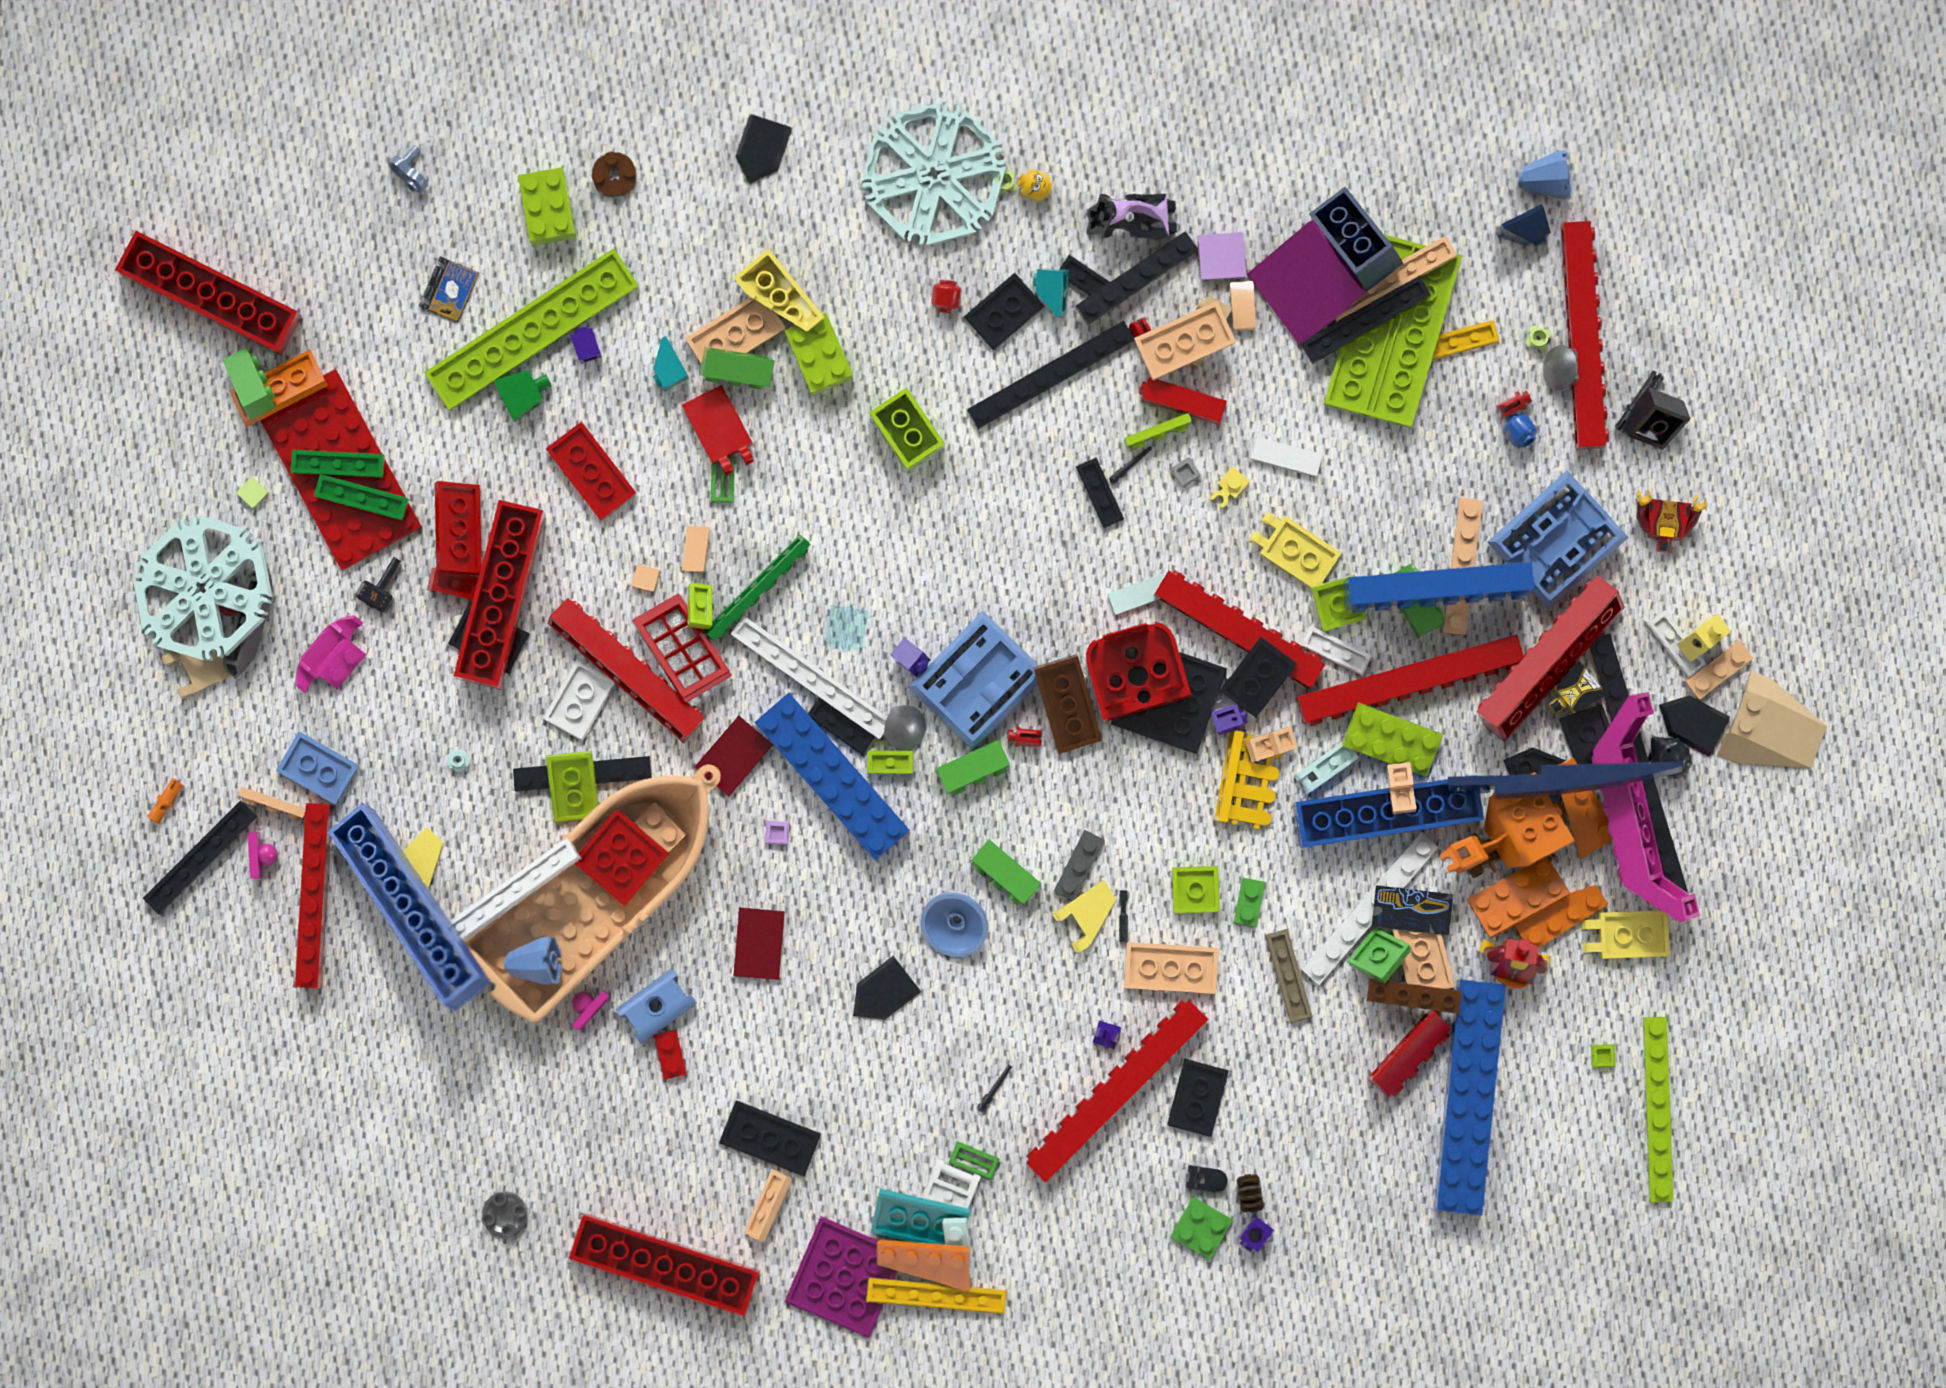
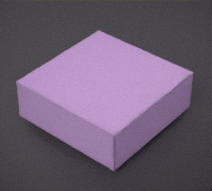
(777, 833)

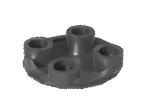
(1560, 367)
(904, 727)
(504, 1214)

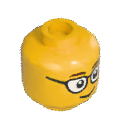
(1035, 185)

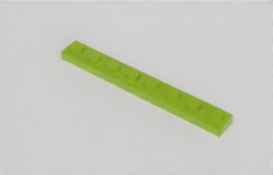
(1658, 1109)

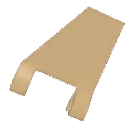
(200, 672)

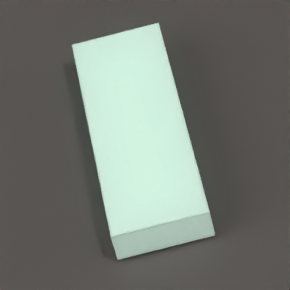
(1135, 595)

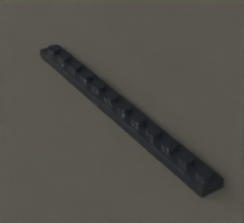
(1616, 690)

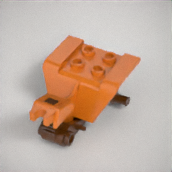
(1518, 832)

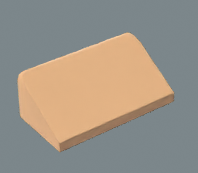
(696, 549)

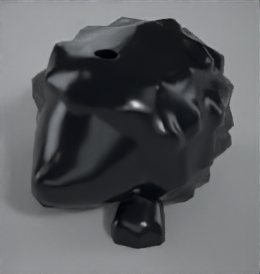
(1670, 751)

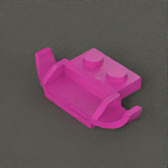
(330, 655)

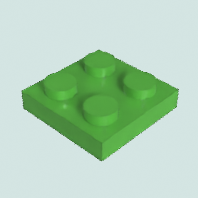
(1379, 955)
(1201, 1228)

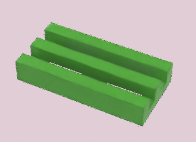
(722, 499)
(992, 1167)

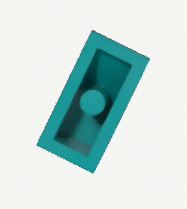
(1053, 288)
(668, 367)

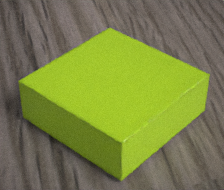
(1603, 1056)

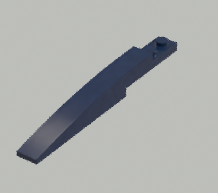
(1563, 779)

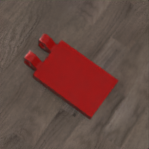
(719, 428)

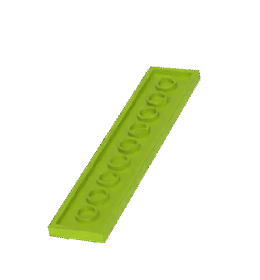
(531, 329)

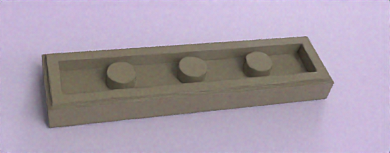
(1288, 976)

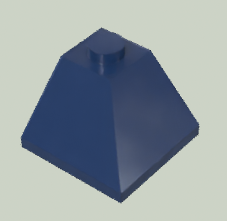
(1526, 228)

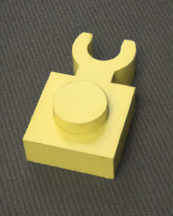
(1231, 485)

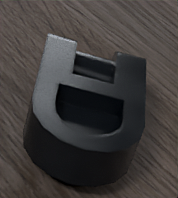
(1214, 1180)

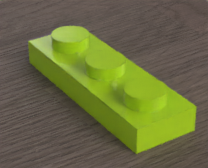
(1158, 432)

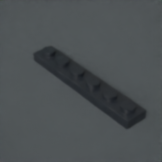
(1136, 278)
(1365, 320)
(605, 772)
(199, 857)

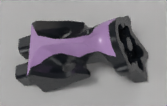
(1152, 211)

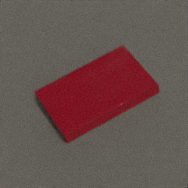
(735, 754)
(759, 943)

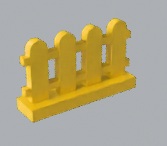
(1240, 790)

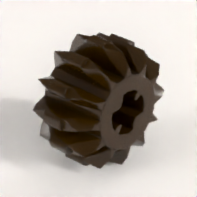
(1250, 1193)

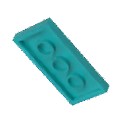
(913, 1217)

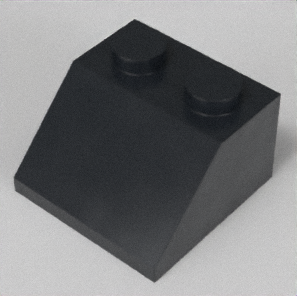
(1657, 418)

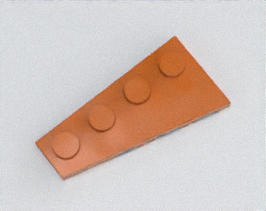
(1586, 819)
(1561, 916)
(929, 1261)

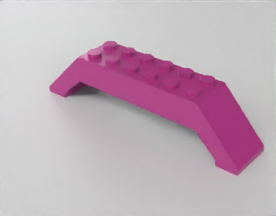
(1631, 820)

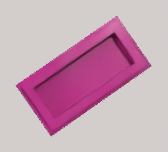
(259, 855)
(584, 1004)

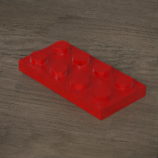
(591, 471)
(458, 528)

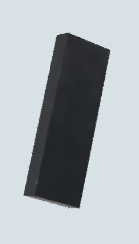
(1082, 276)
(1099, 492)
(841, 726)

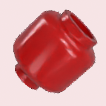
(946, 295)

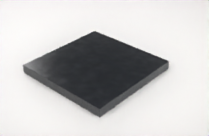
(1179, 722)

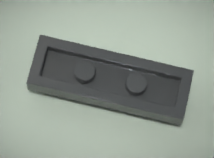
(1079, 865)

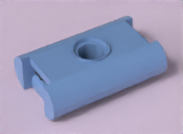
(639, 1006)

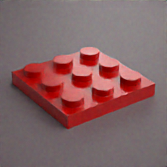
(621, 857)

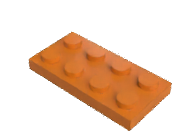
(289, 382)
(1518, 897)

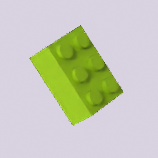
(547, 206)
(819, 356)
(907, 429)

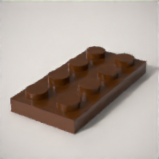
(1067, 703)

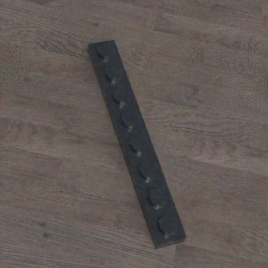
(1050, 375)

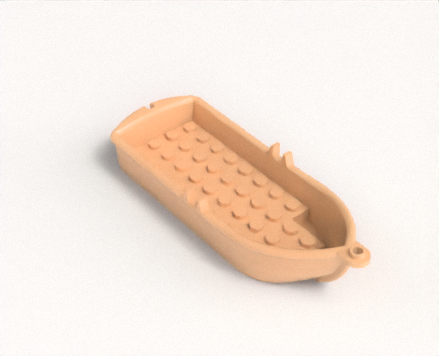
(580, 911)

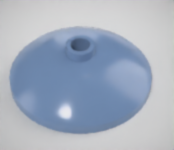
(946, 933)

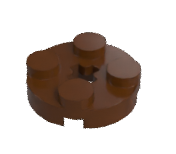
(615, 187)

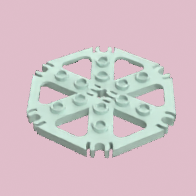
(920, 159)
(217, 593)

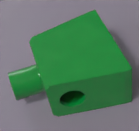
(521, 393)

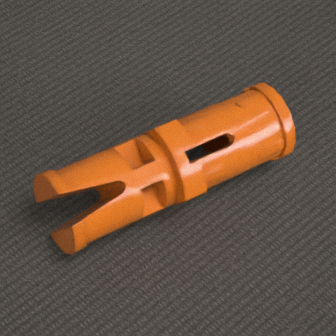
(165, 800)

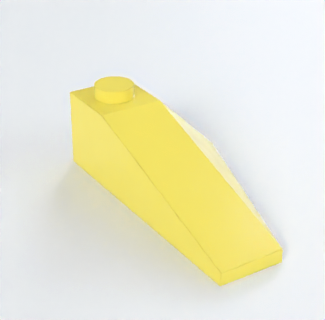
(776, 289)

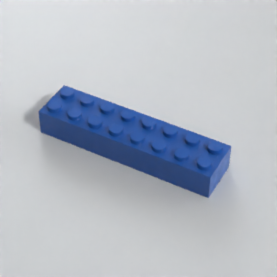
(1438, 586)
(832, 776)
(1371, 814)

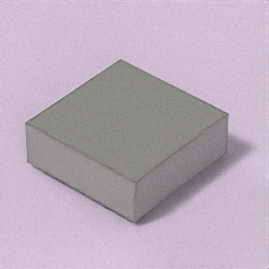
(1185, 472)

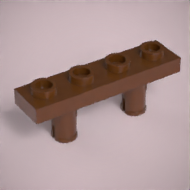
(1414, 996)

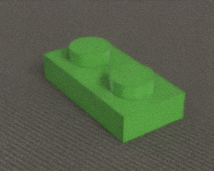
(1249, 902)

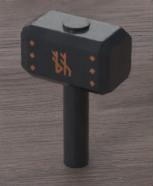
(374, 595)

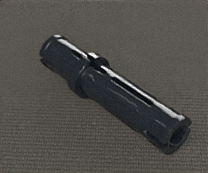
(1653, 382)

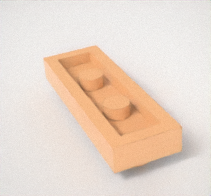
(1719, 670)
(272, 804)
(768, 1205)

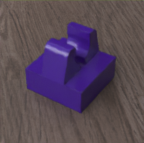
(1106, 1034)

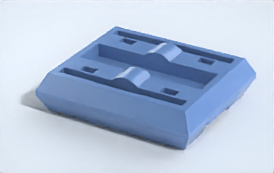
(1559, 538)
(976, 680)

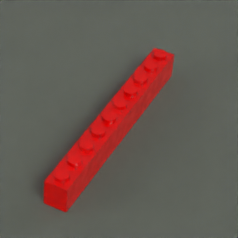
(1583, 334)
(1410, 679)
(1117, 1090)

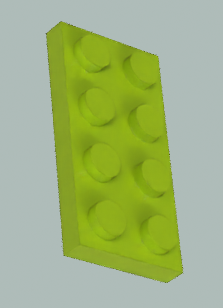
(1392, 739)

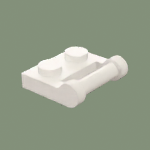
(947, 1193)

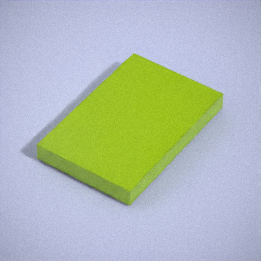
(572, 785)

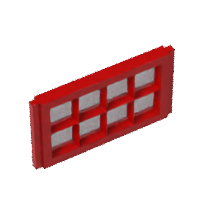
(681, 650)

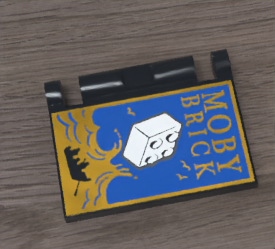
(449, 289)

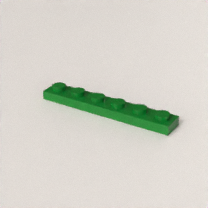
(762, 582)

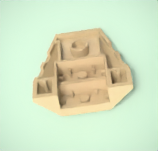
(1771, 728)

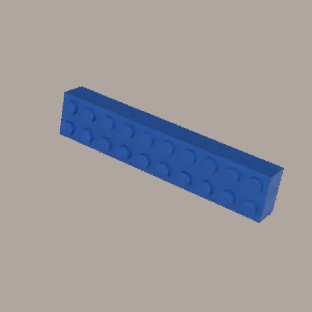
(409, 907)
(1469, 1098)

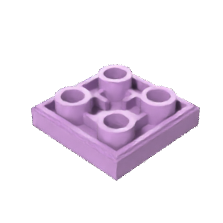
(1222, 256)

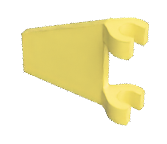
(424, 854)
(1089, 912)

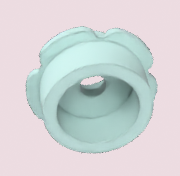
(464, 760)

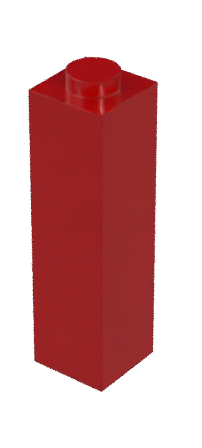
(1183, 400)

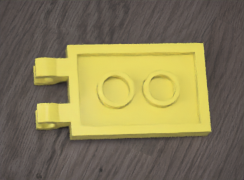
(1296, 550)
(1630, 934)

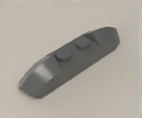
(244, 653)

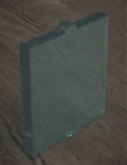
(846, 627)

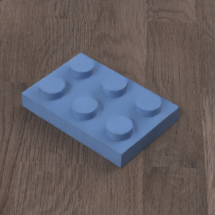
(317, 768)

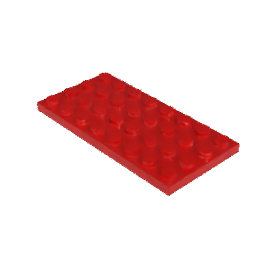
(333, 423)

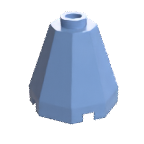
(1548, 176)
(536, 961)

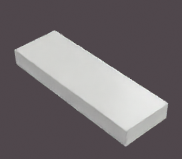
(1286, 456)
(1669, 635)
(1336, 650)

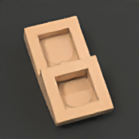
(1243, 306)
(1271, 744)
(1401, 788)

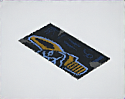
(1412, 910)

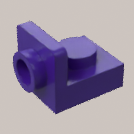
(1229, 719)

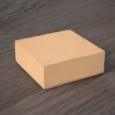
(645, 578)

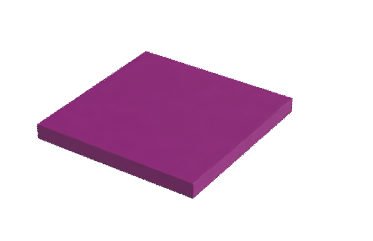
(1306, 282)
(836, 1275)

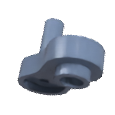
(401, 168)

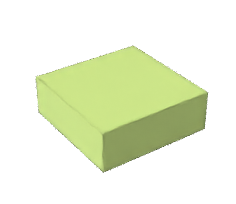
(252, 492)

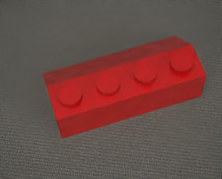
(1409, 1053)

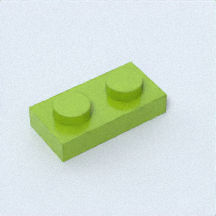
(700, 606)
(889, 762)

